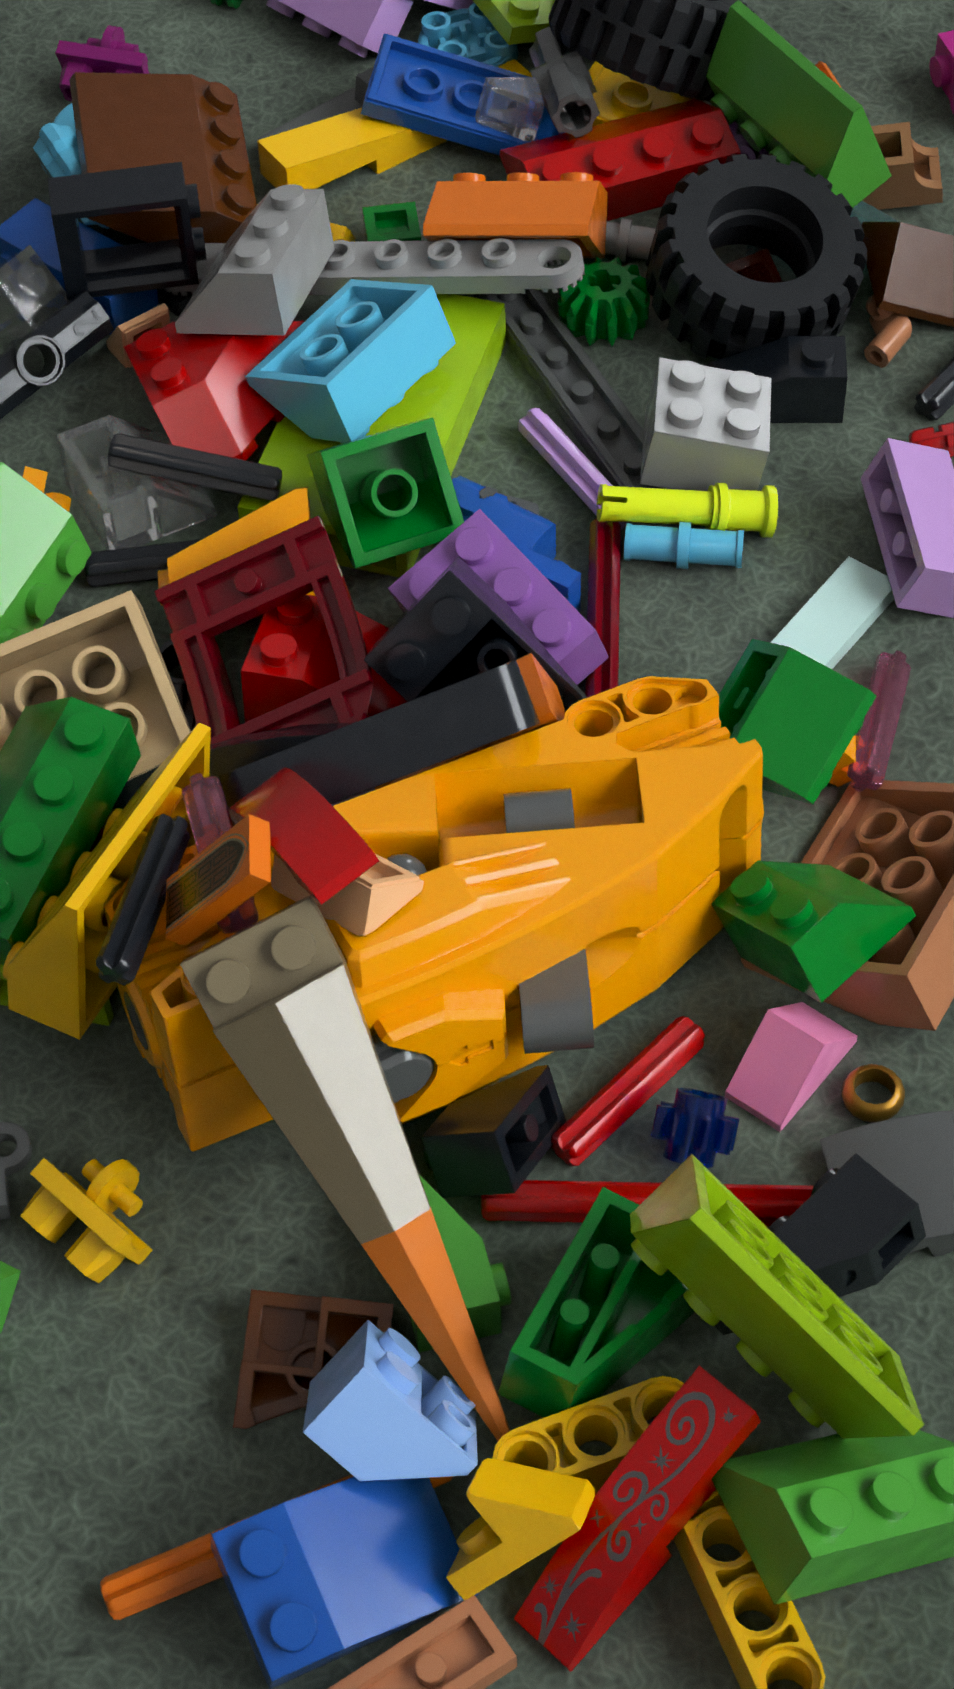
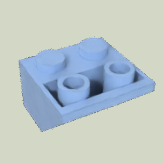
(388, 1414)

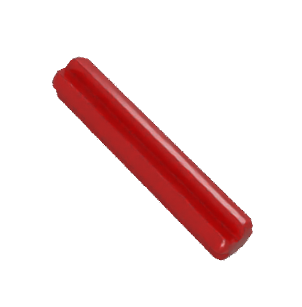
(627, 1091)

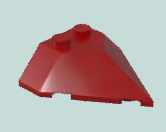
(203, 389)

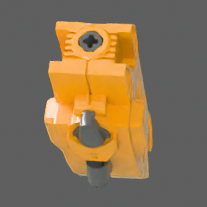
(550, 900)

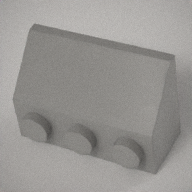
(264, 267)

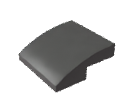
(914, 1156)

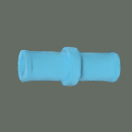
(683, 545)

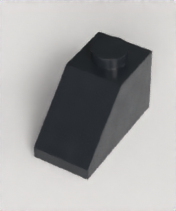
(494, 1135)

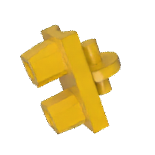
(64, 1200)

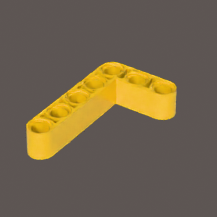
(723, 1587)

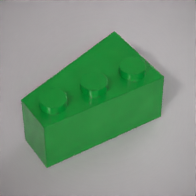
(593, 1316)

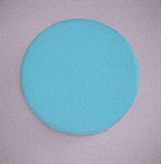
(467, 35)

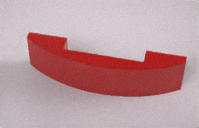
(307, 834)

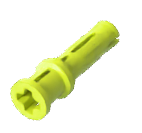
(715, 508)

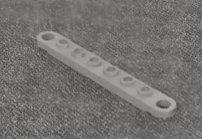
(446, 264)

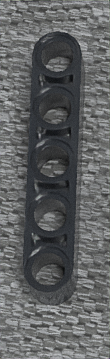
(399, 738)

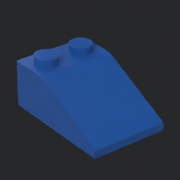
(337, 1571)

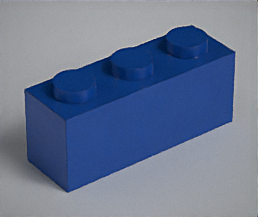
(35, 227)

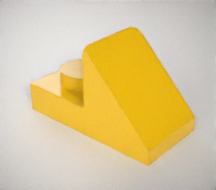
(520, 1518)

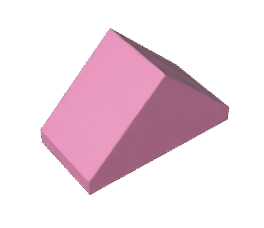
(787, 1062)

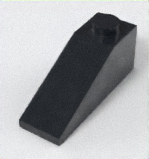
(804, 373)

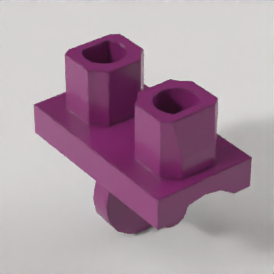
(99, 56)

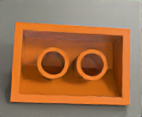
(520, 210)

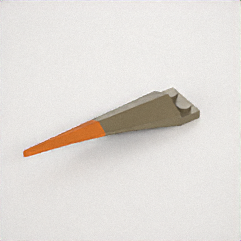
(304, 1046)

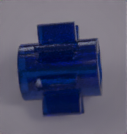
(695, 1126)

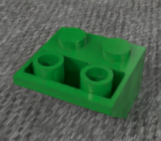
(795, 713)

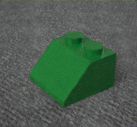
(387, 492)
(808, 922)

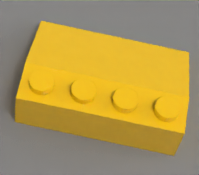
(55, 969)

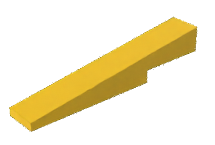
(342, 144)

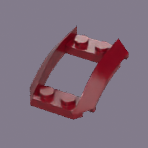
(247, 587)

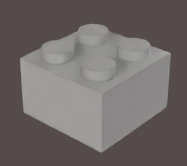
(705, 427)

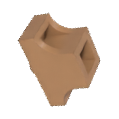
(913, 170)

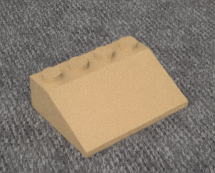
(102, 659)

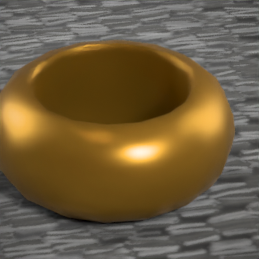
(868, 1111)

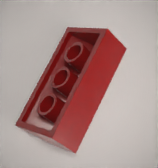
(633, 156)

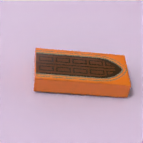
(218, 880)

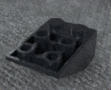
(456, 634)

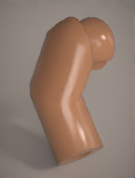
(891, 333)

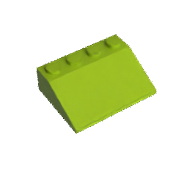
(774, 1305)

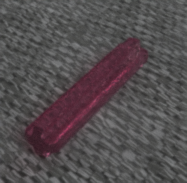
(880, 723)
(210, 820)

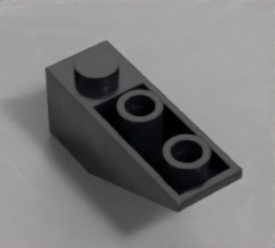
(851, 1228)

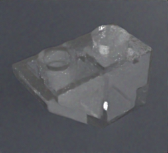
(27, 295)

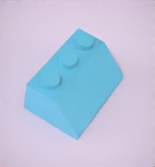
(354, 358)

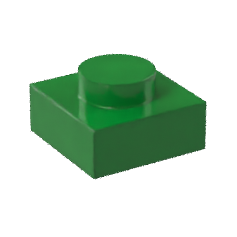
(391, 222)

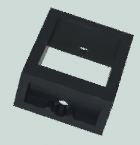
(128, 266)

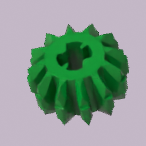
(606, 302)

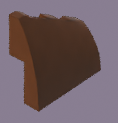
(289, 1344)

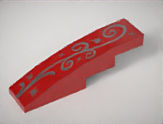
(635, 1518)

